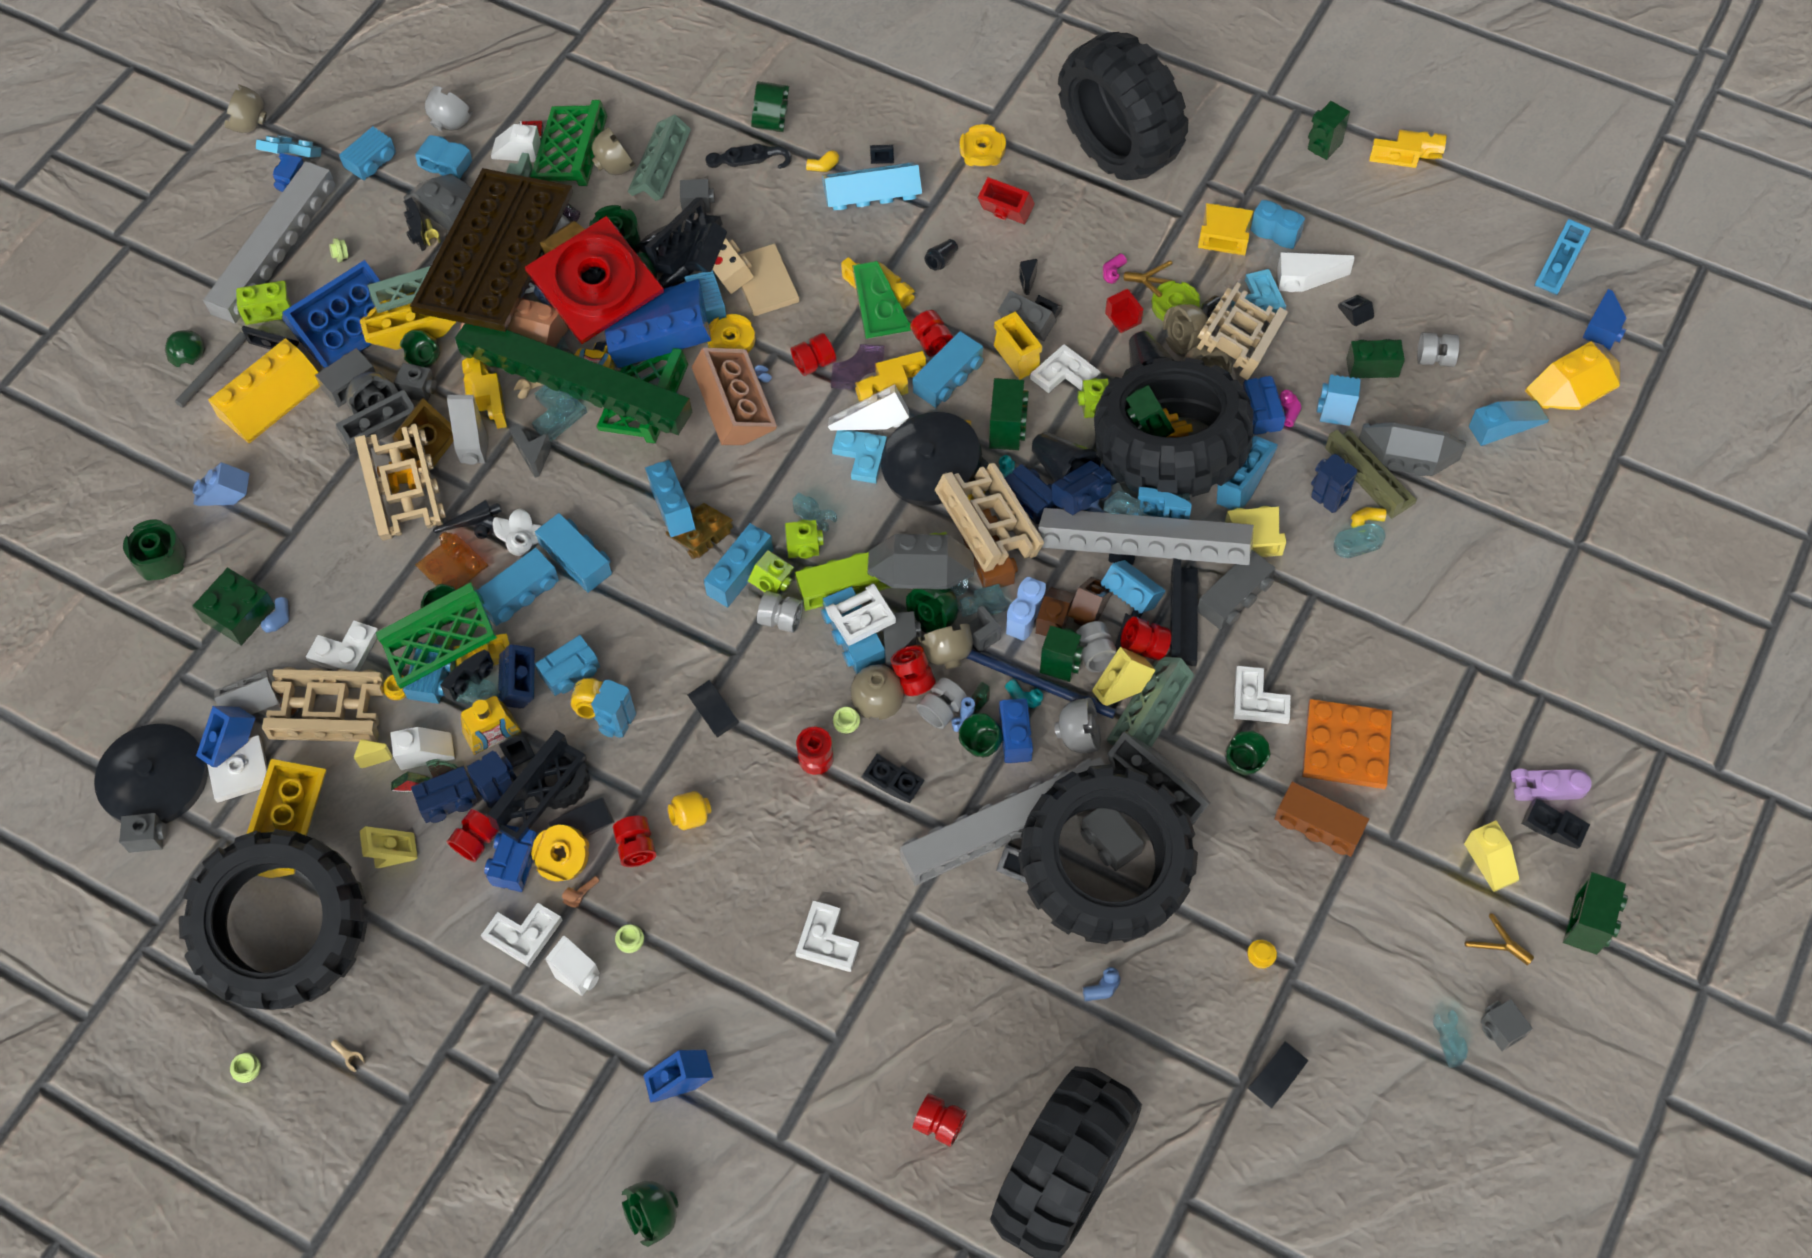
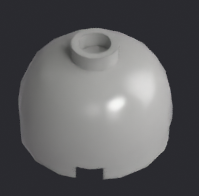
(446, 110)
(1078, 726)

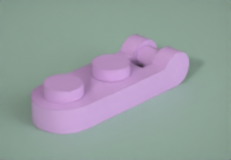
(1550, 784)

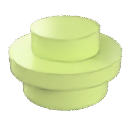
(338, 250)
(846, 720)
(629, 938)
(245, 1067)

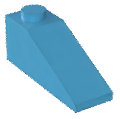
(1563, 256)
(1505, 419)
(1243, 485)

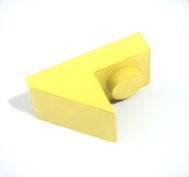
(388, 846)

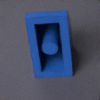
(1607, 322)
(224, 734)
(678, 1074)

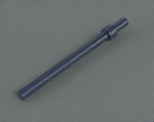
(1038, 682)

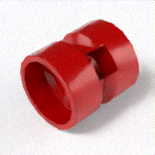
(930, 331)
(810, 355)
(1146, 639)
(913, 669)
(814, 750)
(472, 836)
(634, 841)
(938, 1119)

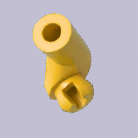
(825, 163)
(1367, 513)

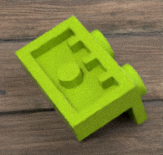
(262, 302)

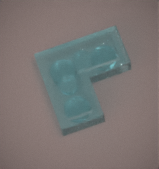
(561, 412)

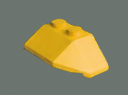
(391, 325)
(1577, 378)

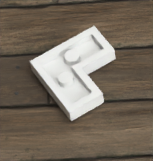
(1063, 365)
(347, 654)
(1253, 703)
(526, 940)
(820, 944)

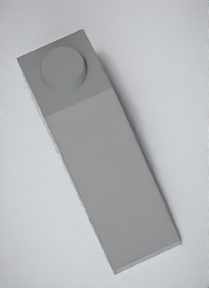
(467, 429)

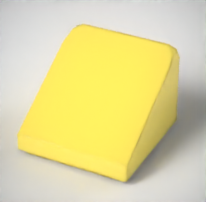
(371, 753)

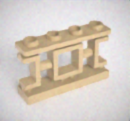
(1233, 340)
(380, 486)
(975, 526)
(324, 725)

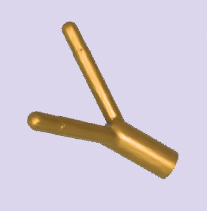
(1146, 279)
(1510, 945)

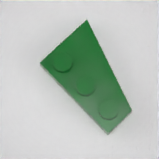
(877, 303)

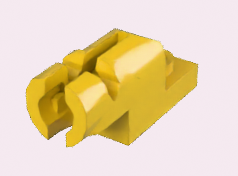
(1408, 148)
(902, 291)
(889, 373)
(485, 389)

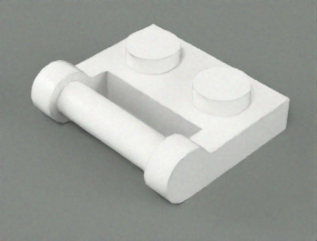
(864, 620)

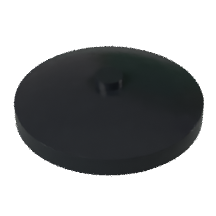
(926, 450)
(151, 773)

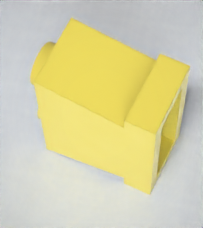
(1266, 534)

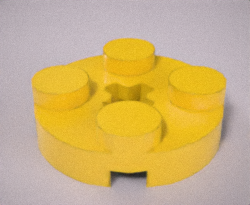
(982, 156)
(730, 325)
(576, 851)

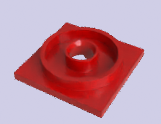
(594, 307)

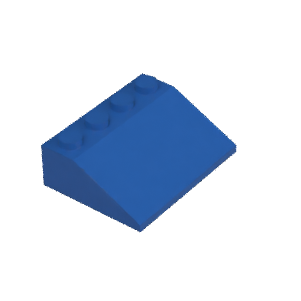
(331, 316)
(665, 323)

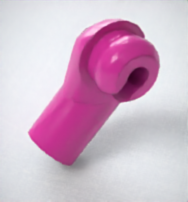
(1111, 267)
(1291, 406)

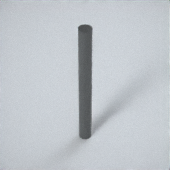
(211, 369)

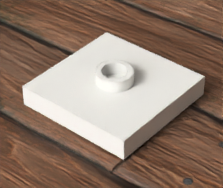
(240, 772)

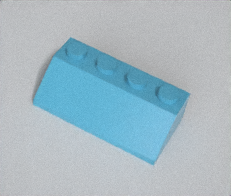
(871, 185)

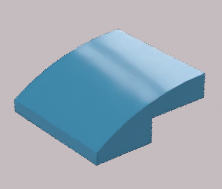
(1164, 504)

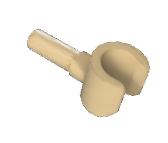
(525, 386)
(347, 1054)

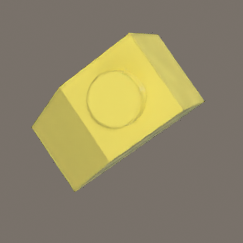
(1123, 677)
(1493, 855)

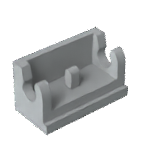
(250, 693)

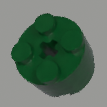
(770, 106)
(624, 221)
(154, 550)

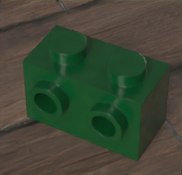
(1328, 130)
(1375, 358)
(1148, 413)
(1061, 653)

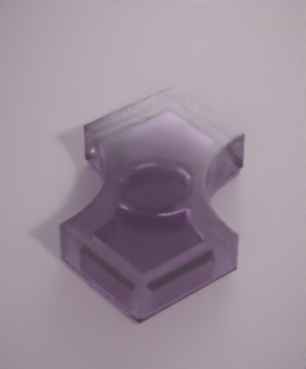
(854, 369)

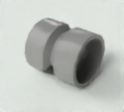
(1429, 349)
(777, 611)
(1097, 646)
(939, 705)

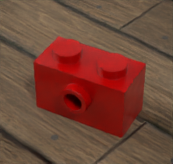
(1006, 201)

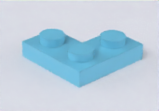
(284, 144)
(1263, 291)
(865, 449)

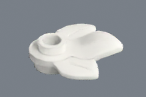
(518, 528)

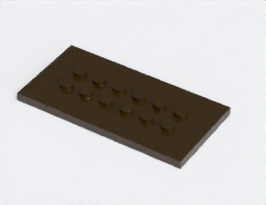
(484, 256)

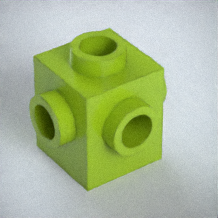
(1090, 395)
(803, 539)
(771, 573)

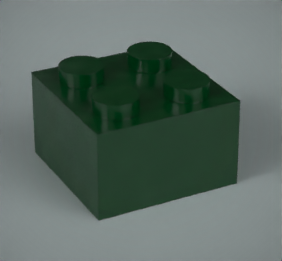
(1008, 414)
(234, 606)
(1595, 913)

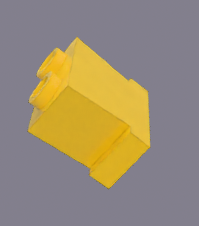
(1225, 229)
(1017, 345)

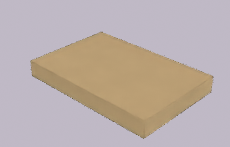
(771, 282)

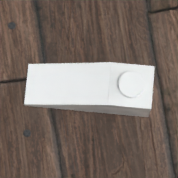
(1305, 271)
(876, 412)

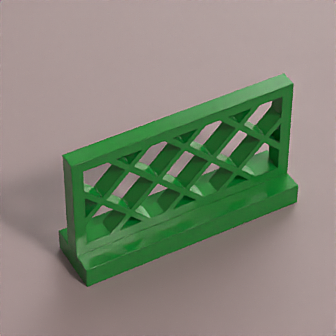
(582, 159)
(670, 379)
(430, 620)

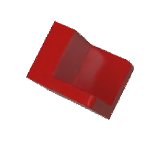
(1124, 310)

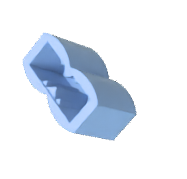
(1025, 608)

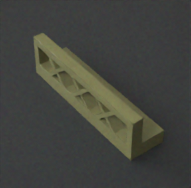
(1382, 492)

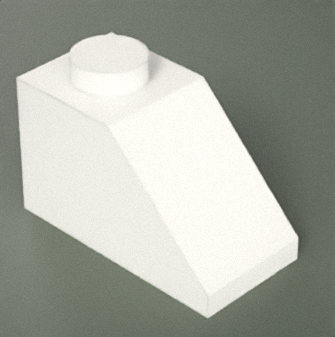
(515, 141)
(418, 745)
(572, 967)

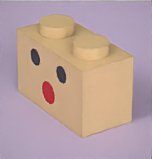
(732, 268)

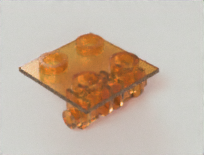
(451, 562)

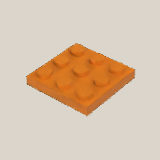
(1347, 744)

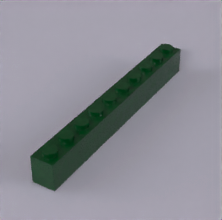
(576, 377)

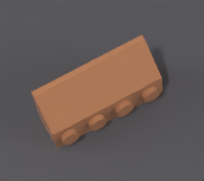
(537, 322)
(733, 395)

